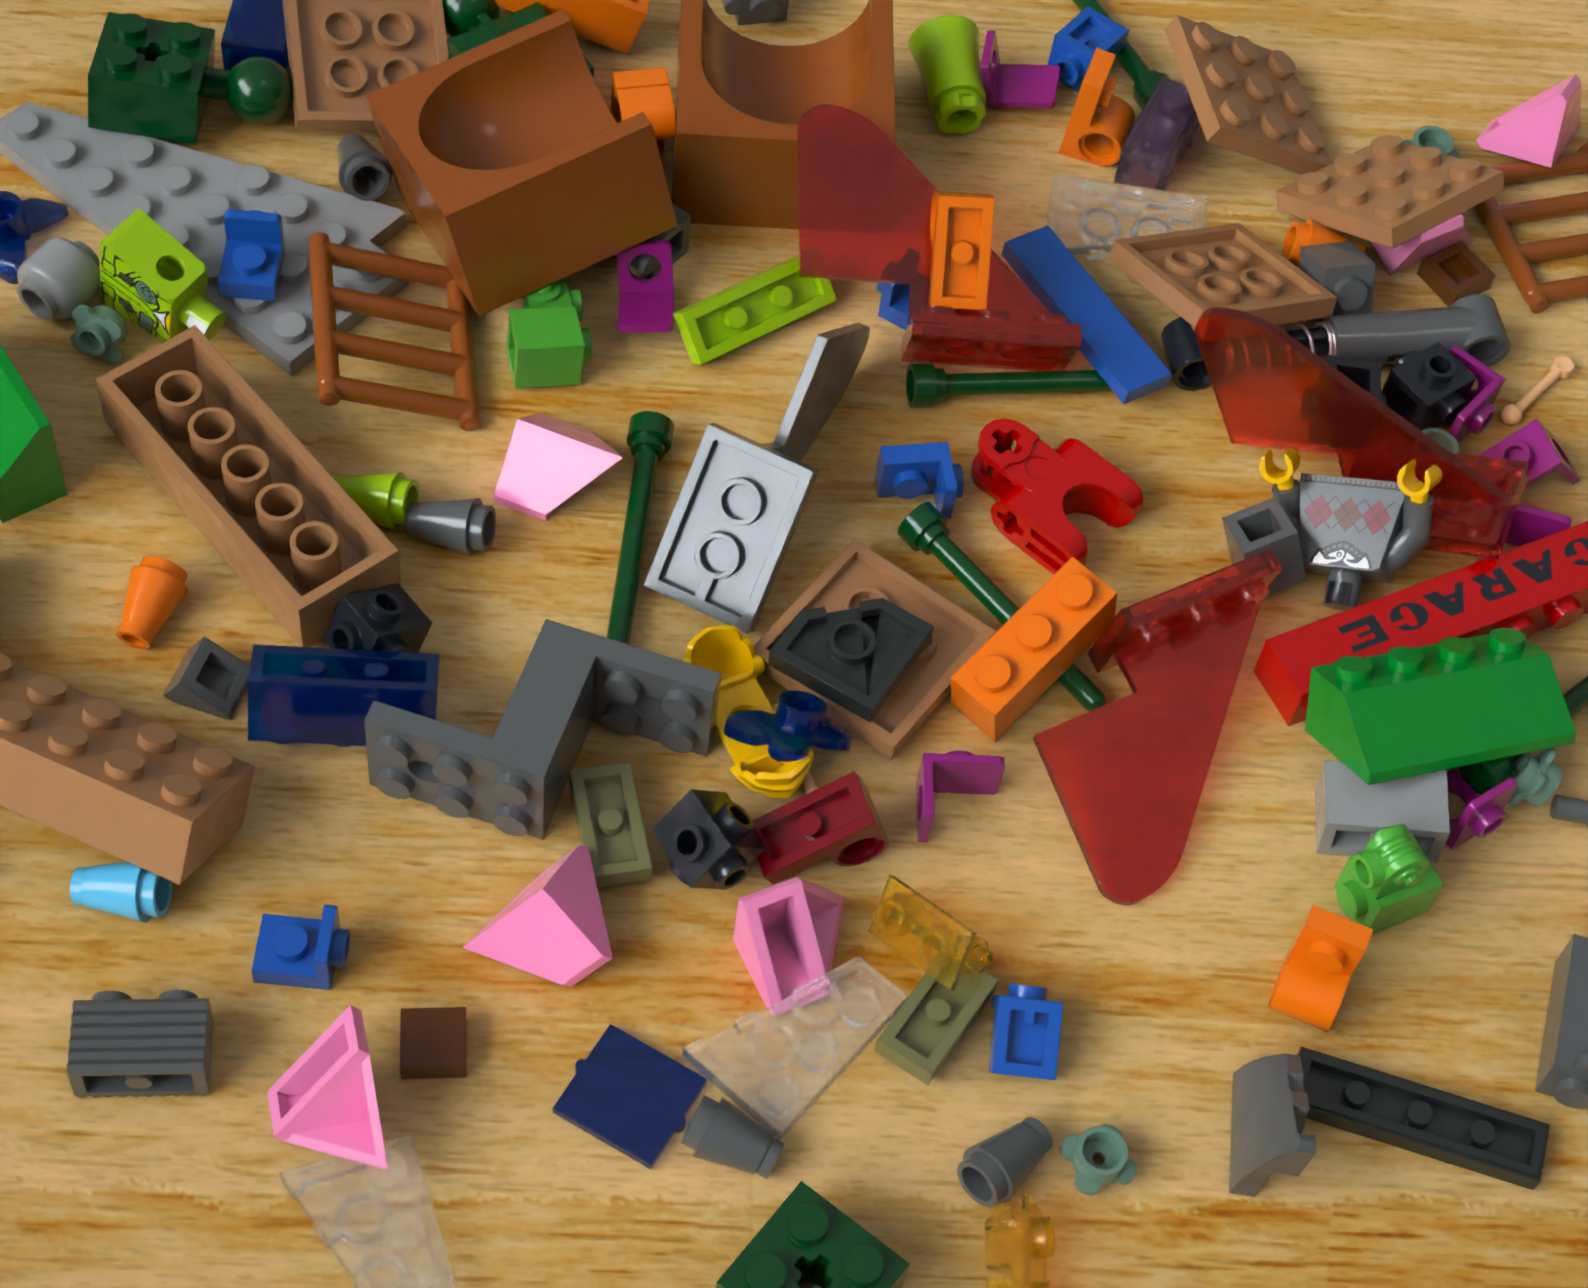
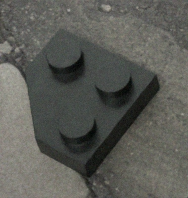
(852, 653)

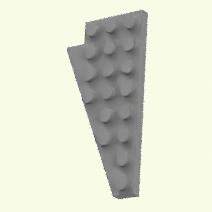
(187, 194)

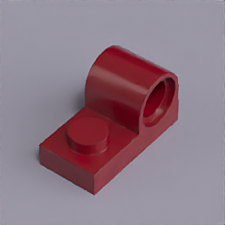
(824, 824)

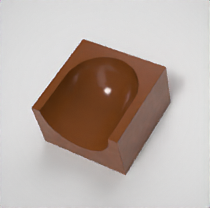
(744, 106)
(520, 163)

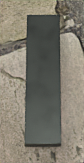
(1424, 1119)

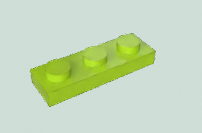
(750, 310)

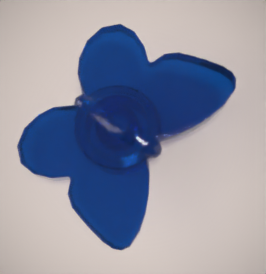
(18, 223)
(791, 730)

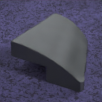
(1268, 1123)

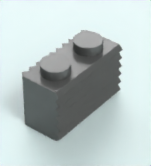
(140, 1045)

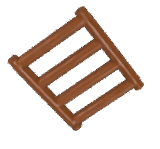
(1520, 256)
(330, 342)

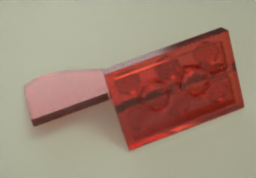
(869, 221)
(1290, 398)
(1140, 763)

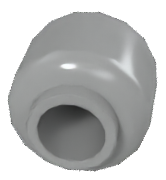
(58, 278)

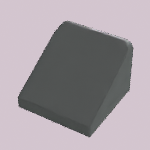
(208, 679)

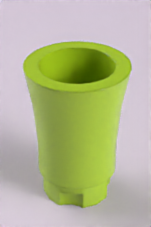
(950, 69)

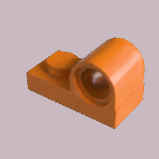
(647, 93)
(1098, 118)
(961, 249)
(1319, 968)

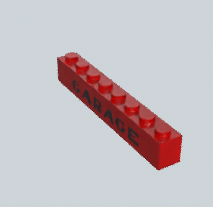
(1521, 590)

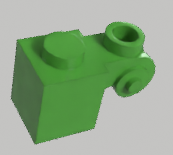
(546, 338)
(1388, 881)

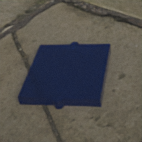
(630, 1096)

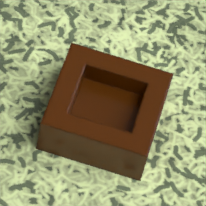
(1455, 273)
(433, 1043)

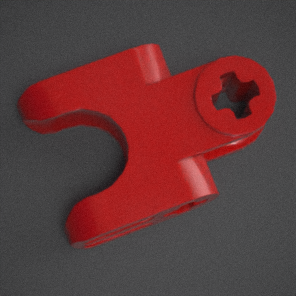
(1043, 485)

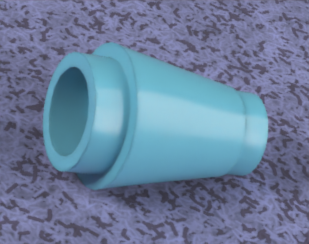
(121, 890)

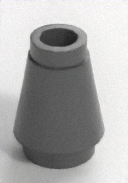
(362, 168)
(454, 524)
(731, 1138)
(1003, 1162)

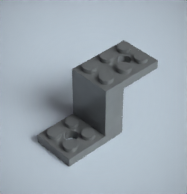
(527, 763)

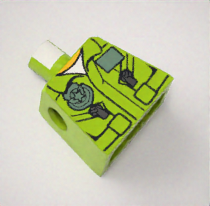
(155, 280)

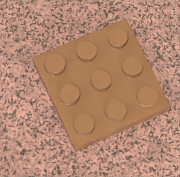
(355, 49)
(1247, 97)
(1390, 191)
(1221, 269)
(956, 636)

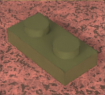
(611, 823)
(934, 1023)

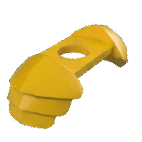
(734, 656)

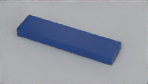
(1106, 335)

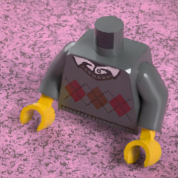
(1354, 525)

